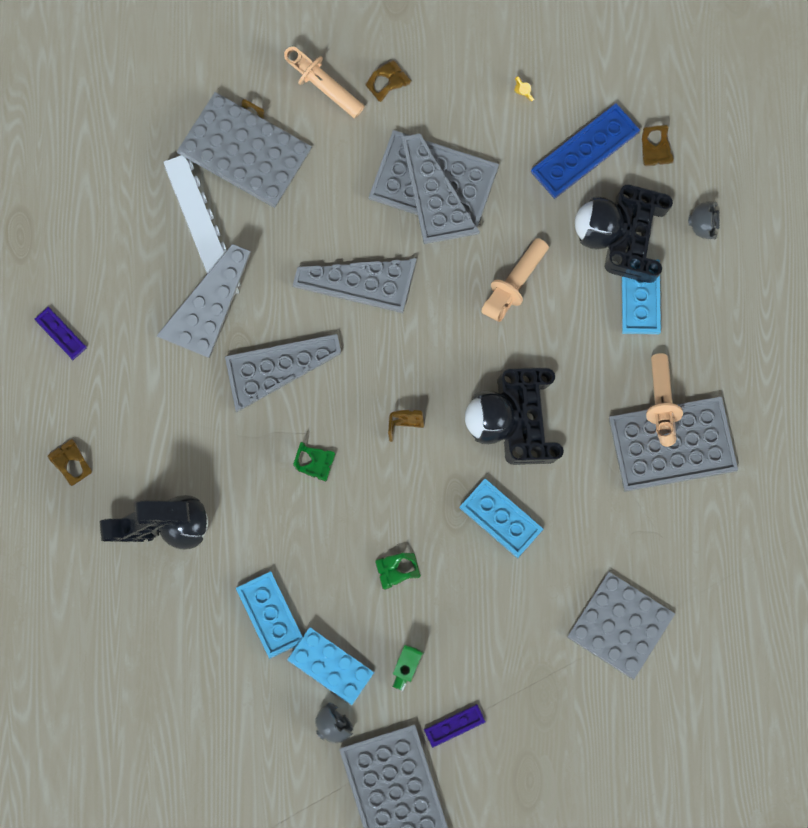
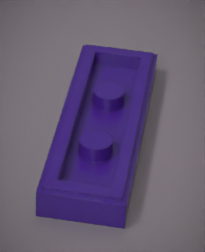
(60, 333)
(454, 726)

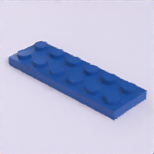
(585, 151)

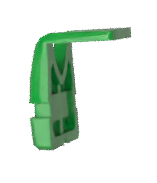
(320, 462)
(390, 574)

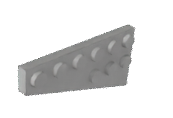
(436, 202)
(367, 283)
(203, 313)
(268, 369)

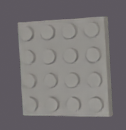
(621, 625)

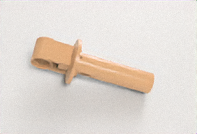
(310, 71)
(506, 292)
(663, 413)

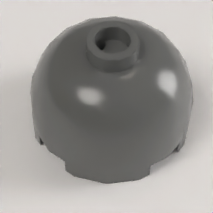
(705, 220)
(332, 725)

